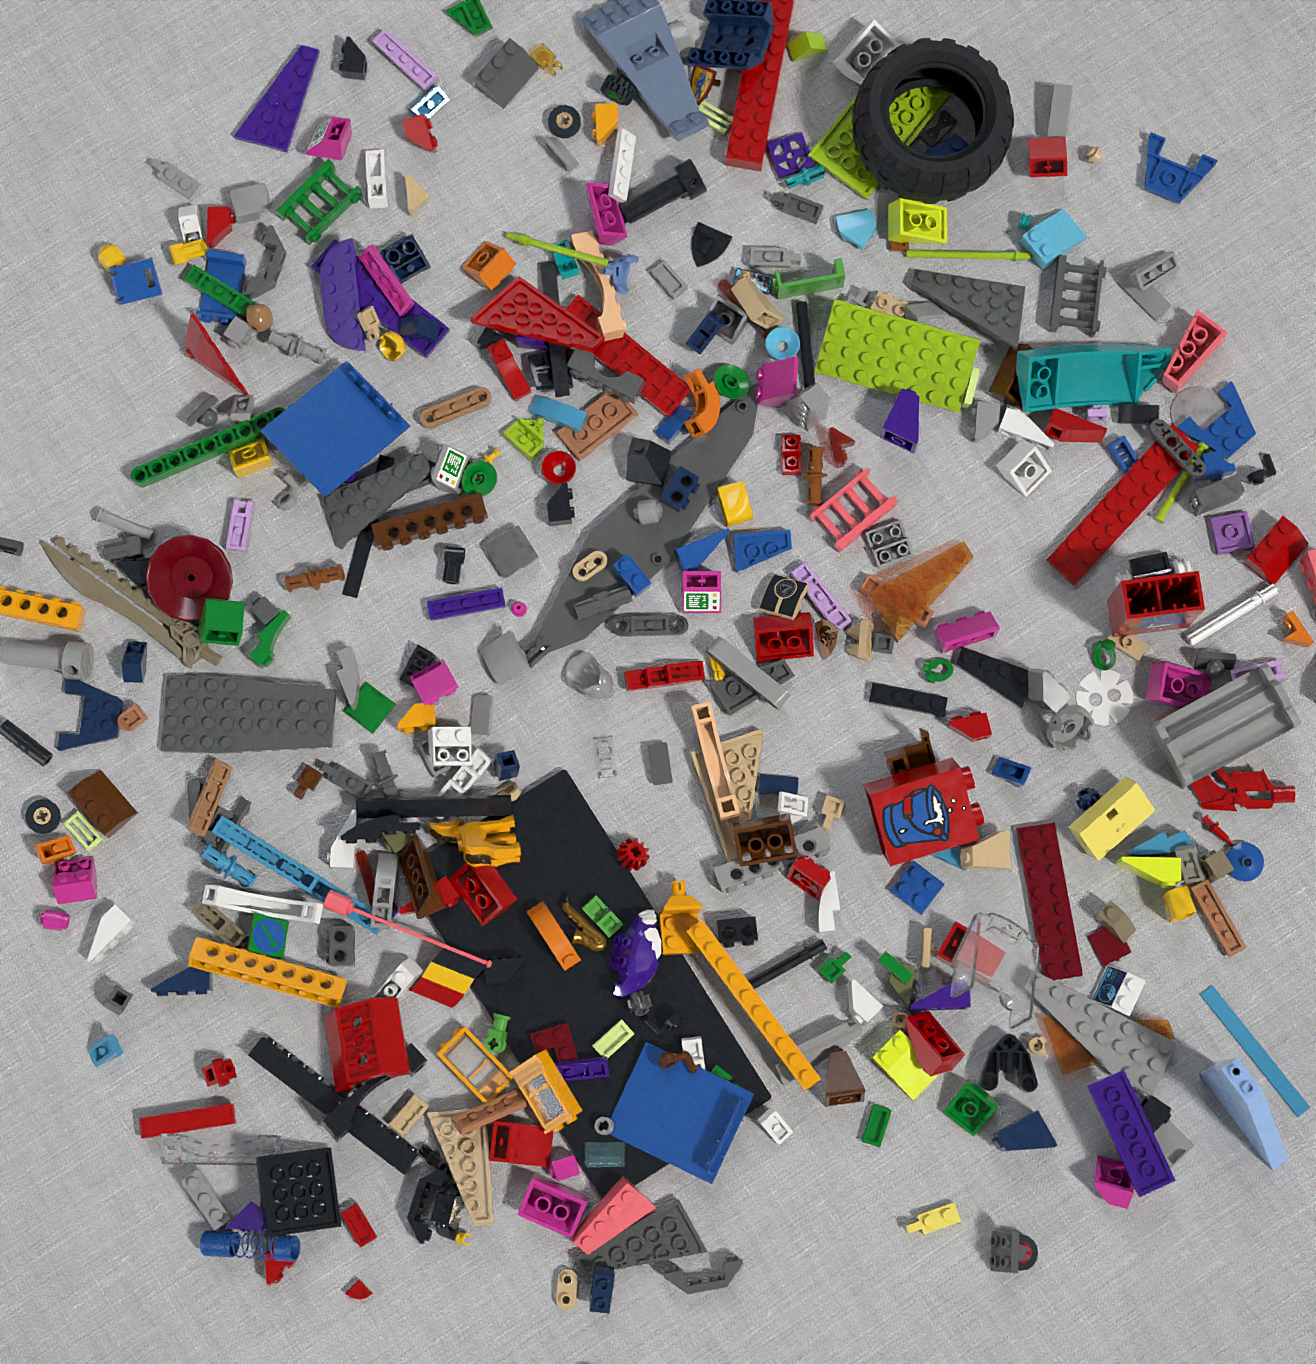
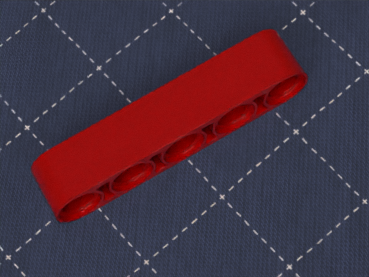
(187, 1121)

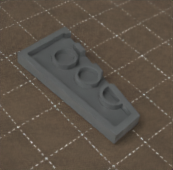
(736, 695)

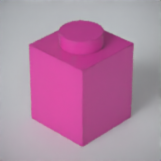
(564, 1168)

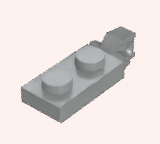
(175, 178)
(773, 257)

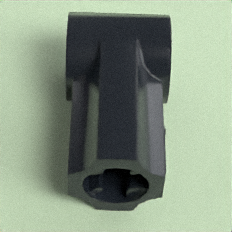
(453, 559)

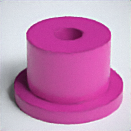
(519, 612)

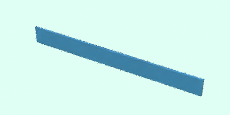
(1255, 1051)

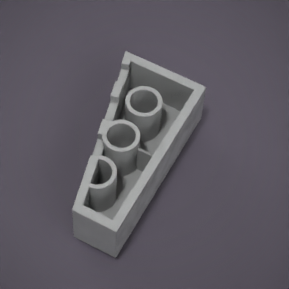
(809, 406)

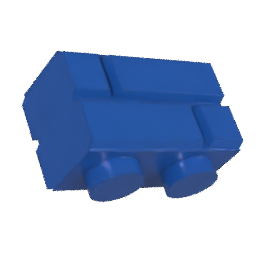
(631, 575)

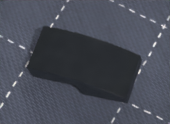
(1138, 413)

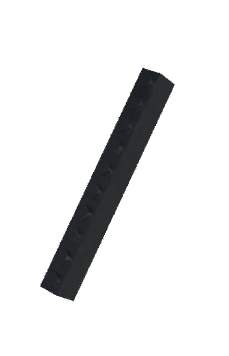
(324, 1098)

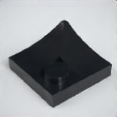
(542, 371)

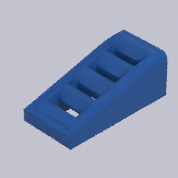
(1115, 453)

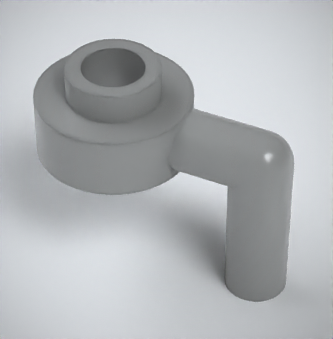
(288, 500)

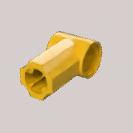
(183, 252)

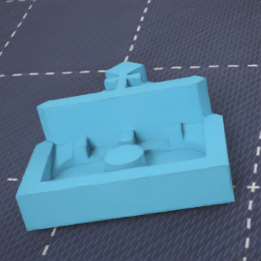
(857, 227)

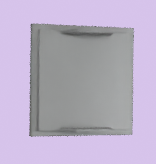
(1172, 1142)

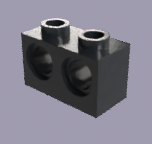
(736, 926)

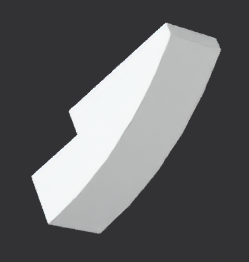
(376, 179)
(828, 904)

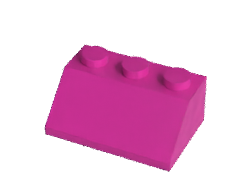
(605, 214)
(966, 631)
(553, 1206)

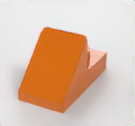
(1299, 634)
(55, 849)

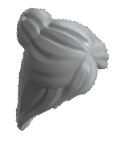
(589, 676)

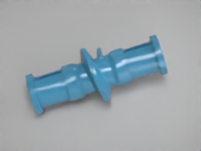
(228, 865)

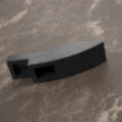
(372, 829)

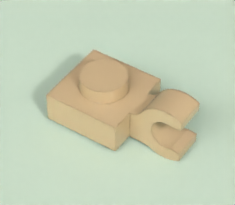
(369, 322)
(832, 810)

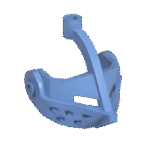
(623, 265)

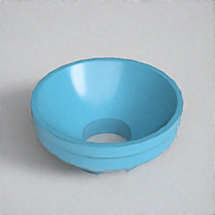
(786, 336)

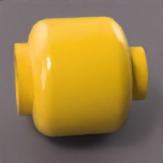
(111, 256)

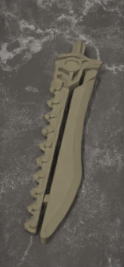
(183, 632)

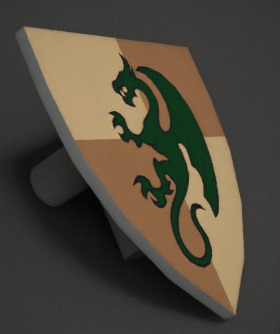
(828, 637)

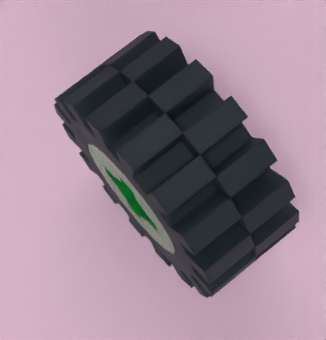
(618, 90)

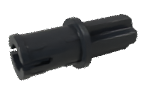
(433, 1158)

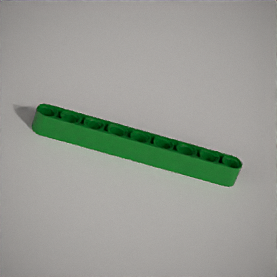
(201, 446)

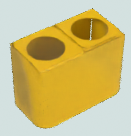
(734, 503)
(1178, 904)

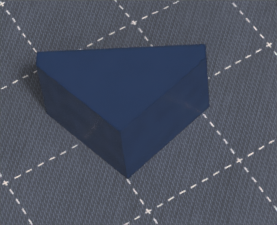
(420, 328)

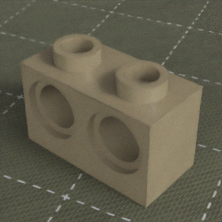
(1216, 865)

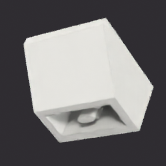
(450, 746)

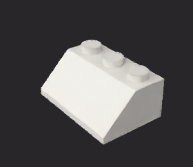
(865, 51)

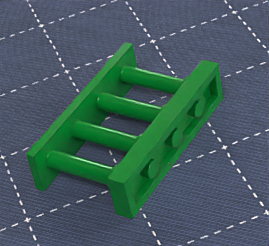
(314, 184)

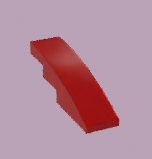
(664, 676)

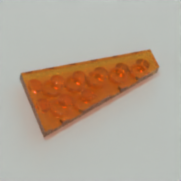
(912, 593)

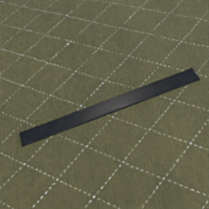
(557, 351)
(363, 545)

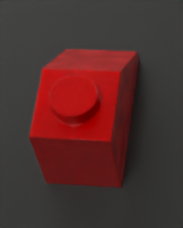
(218, 224)

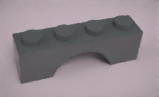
(625, 386)

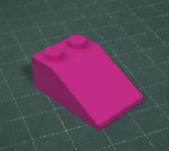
(776, 382)
(1176, 685)

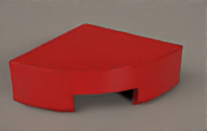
(359, 1291)

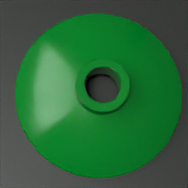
(734, 376)
(485, 482)

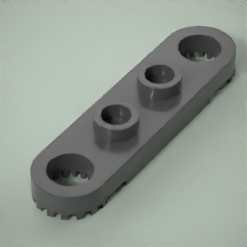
(650, 625)

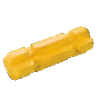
(717, 668)

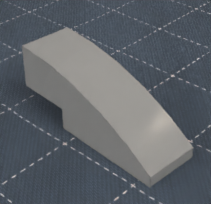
(349, 675)

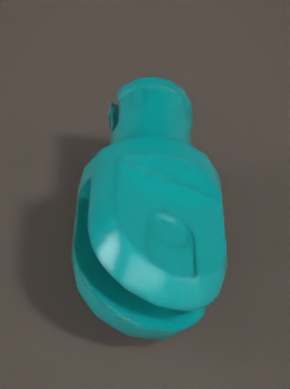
(805, 176)

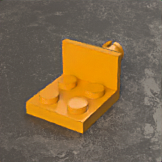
(676, 918)

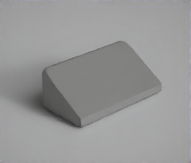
(561, 153)
(923, 311)
(481, 715)

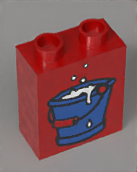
(1155, 604)
(924, 810)

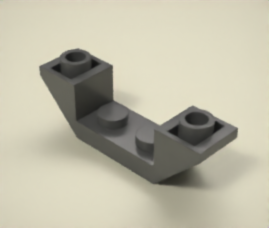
(257, 286)
(730, 1268)

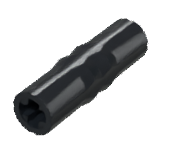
(25, 743)

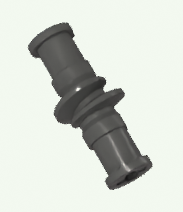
(384, 774)

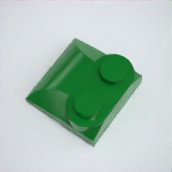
(971, 1107)

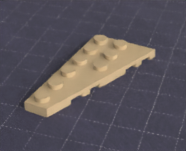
(468, 1163)

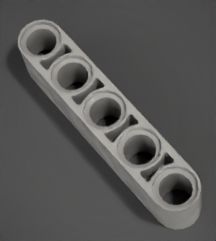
(748, 672)

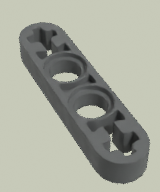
(1179, 447)

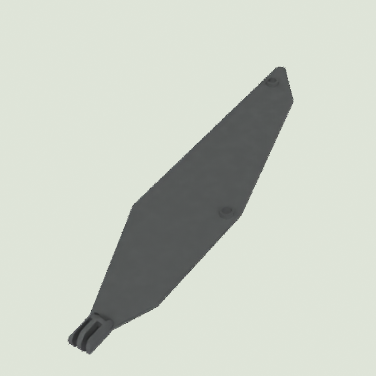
(621, 534)

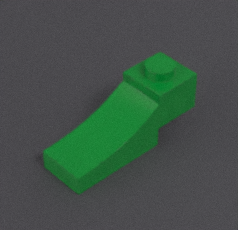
(263, 653)

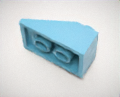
(1052, 238)

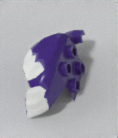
(636, 954)

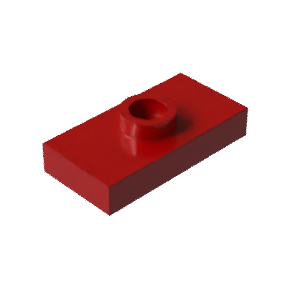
(359, 1225)

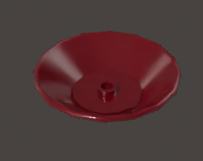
(169, 576)

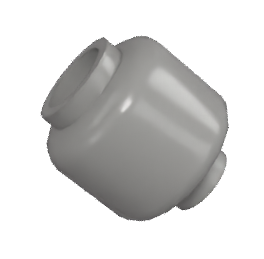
(648, 511)

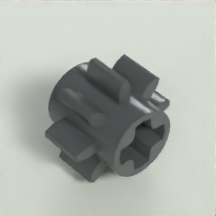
(639, 1003)

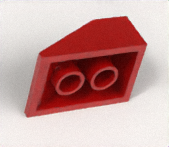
(932, 1044)

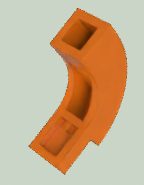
(707, 404)
(553, 936)

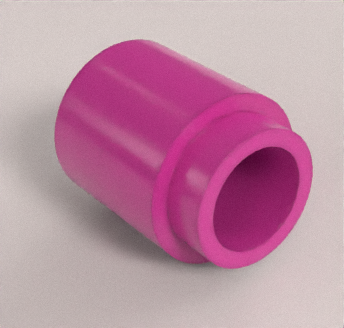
(54, 920)

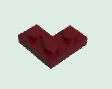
(558, 1038)

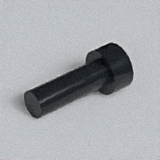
(665, 192)

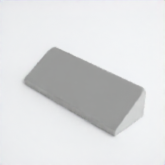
(1154, 271)
(1149, 299)

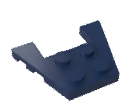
(98, 716)

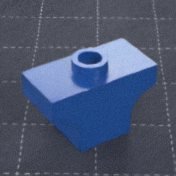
(1216, 467)

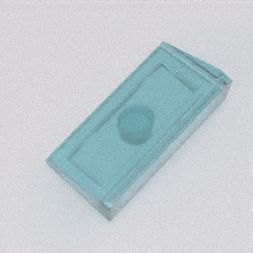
(604, 1154)

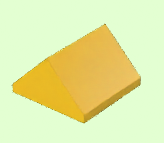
(250, 458)

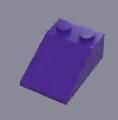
(942, 1001)

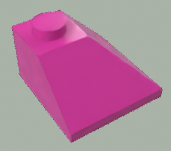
(1113, 1182)

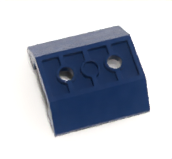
(738, 24)

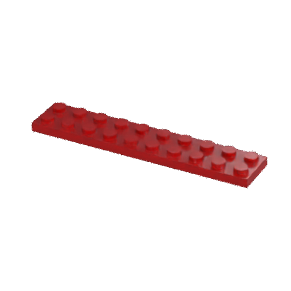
(1118, 510)

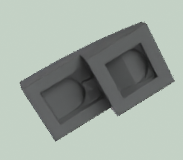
(883, 639)
(660, 763)

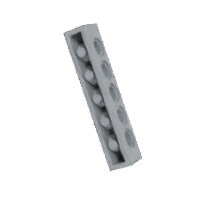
(725, 881)

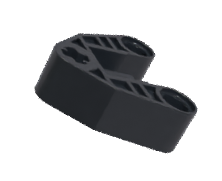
(1024, 1064)

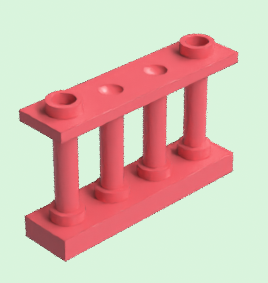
(857, 528)

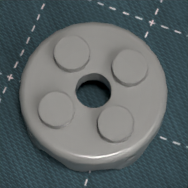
(1078, 723)

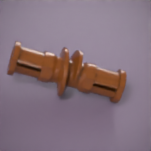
(814, 475)
(314, 578)

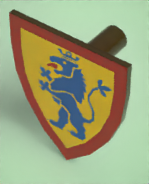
(702, 82)

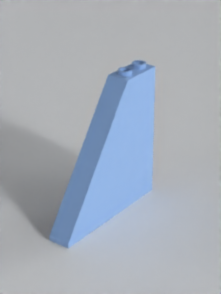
(1247, 1107)

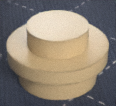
(1093, 154)

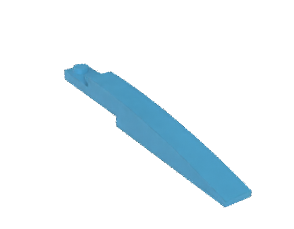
(286, 867)

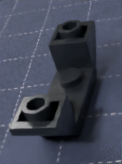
(422, 1230)

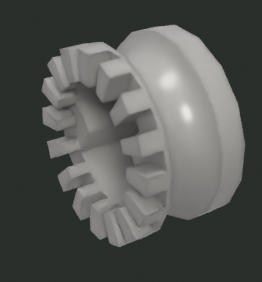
(604, 1119)

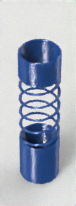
(227, 1245)

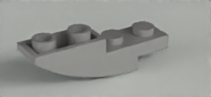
(384, 889)

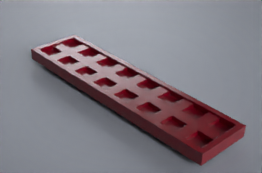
(1049, 901)

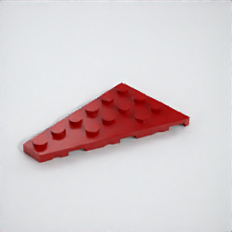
(532, 314)

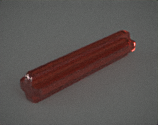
(366, 874)

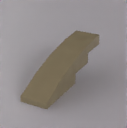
(221, 925)

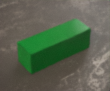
(895, 967)

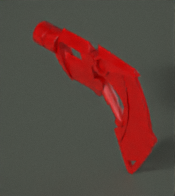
(1217, 798)

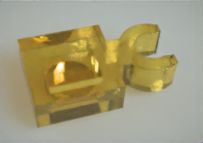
(545, 58)

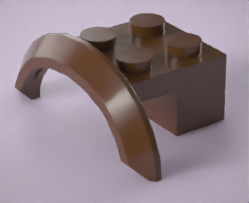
(910, 755)

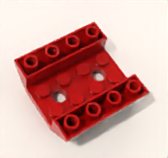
(377, 1037)

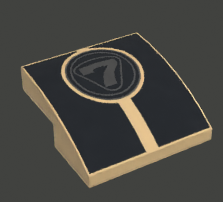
(783, 597)

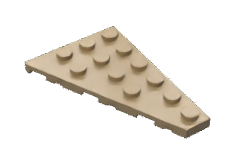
(742, 763)

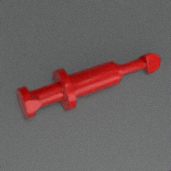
(1217, 830)

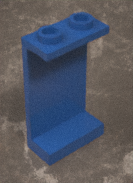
(230, 270)

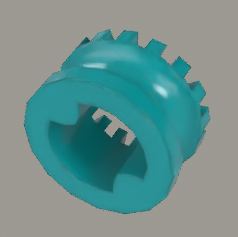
(1024, 222)

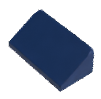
(774, 784)

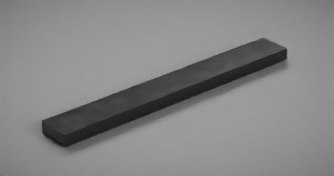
(434, 806)

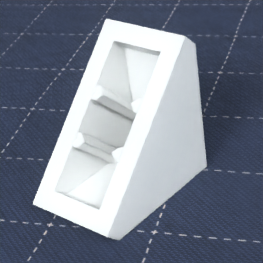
(792, 804)

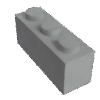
(207, 1199)

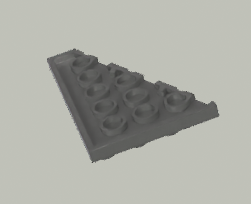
(988, 304)

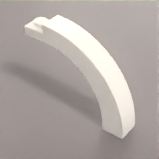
(270, 906)

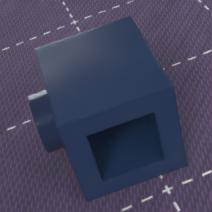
(506, 765)

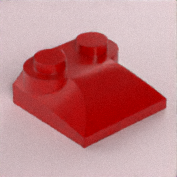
(809, 876)

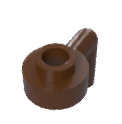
(670, 1059)

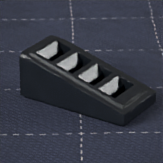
(419, 649)

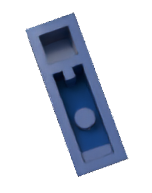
(696, 552)

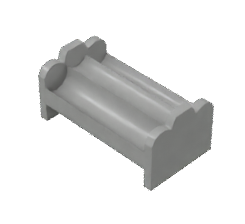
(1225, 725)

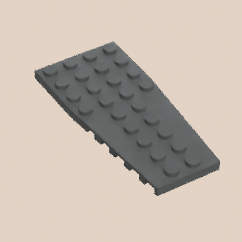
(244, 716)

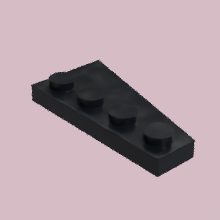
(998, 675)

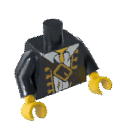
(447, 1214)

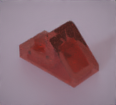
(838, 441)

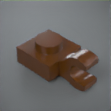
(308, 780)

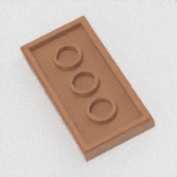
(604, 419)

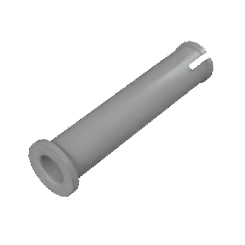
(125, 525)

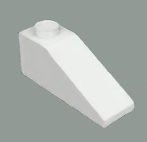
(1019, 427)
(342, 854)

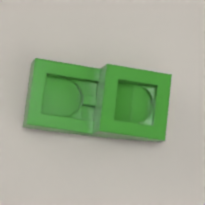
(602, 916)

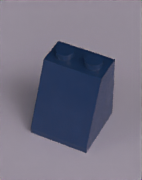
(1024, 1134)

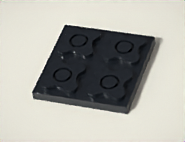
(298, 1192)

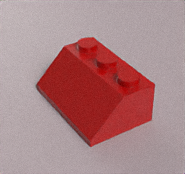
(1277, 551)
(783, 638)
(483, 891)

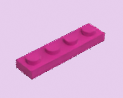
(386, 280)

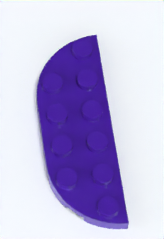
(342, 295)

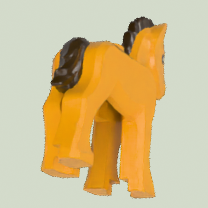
(480, 840)

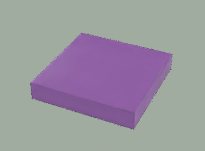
(1231, 533)

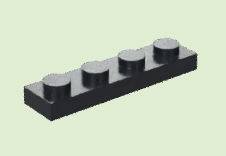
(908, 700)

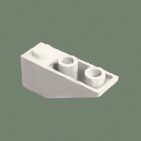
(110, 929)
(400, 980)

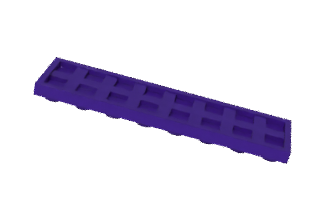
(373, 296)

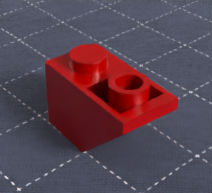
(419, 131)
(973, 727)
(275, 1268)

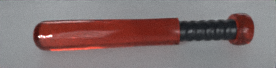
(726, 287)

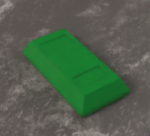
(876, 1125)

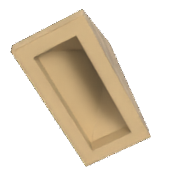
(415, 195)

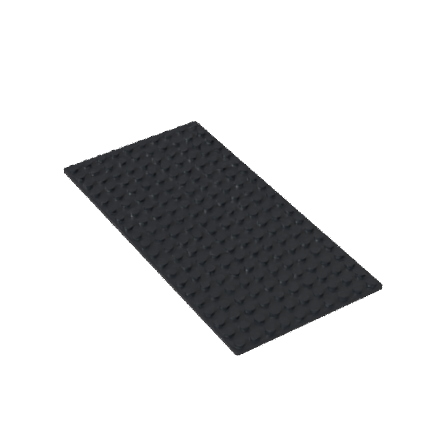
(572, 854)

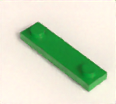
(218, 291)

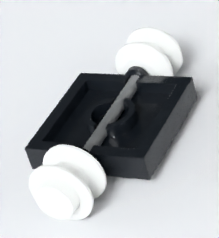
(1153, 566)

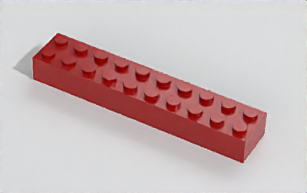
(758, 96)

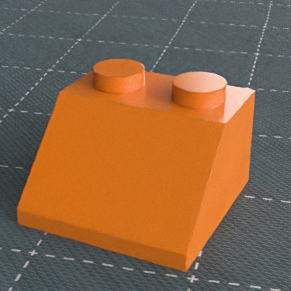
(489, 265)

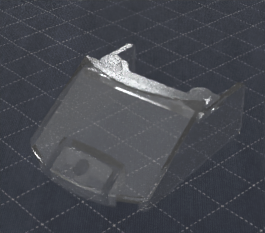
(1001, 958)

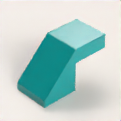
(566, 265)

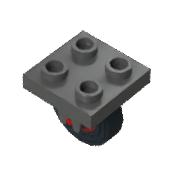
(1012, 1252)

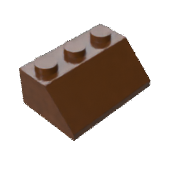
(1005, 384)
(102, 803)
(765, 840)

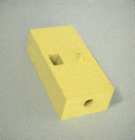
(1111, 818)

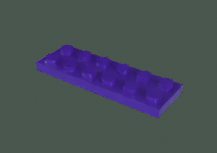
(1131, 1133)

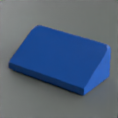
(673, 424)

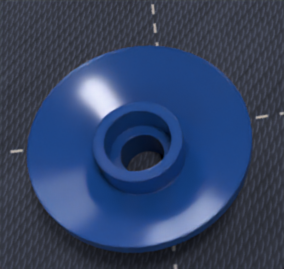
(1236, 857)

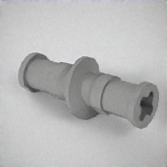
(297, 346)

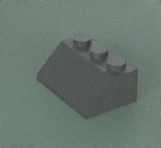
(506, 73)

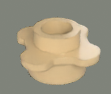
(896, 1016)
(1035, 1040)

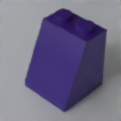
(903, 421)

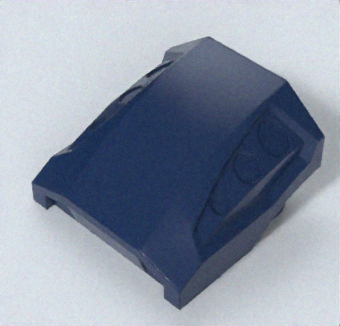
(405, 258)

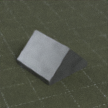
(735, 318)

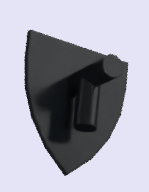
(708, 244)

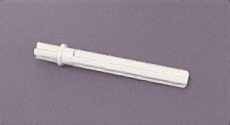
(1232, 614)

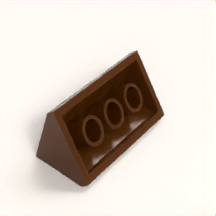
(421, 878)

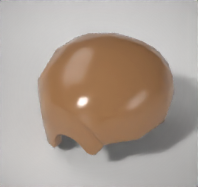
(259, 317)

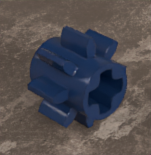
(1087, 798)

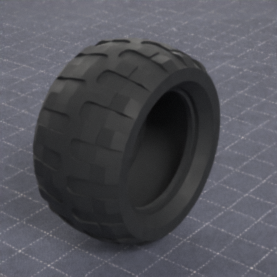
(944, 67)

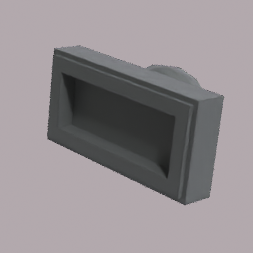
(204, 413)
(1215, 663)

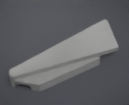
(820, 1047)

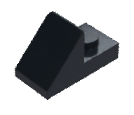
(488, 338)

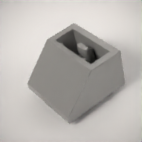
(1045, 691)

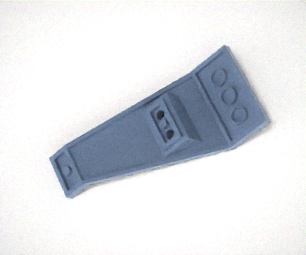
(645, 52)

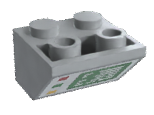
(449, 469)

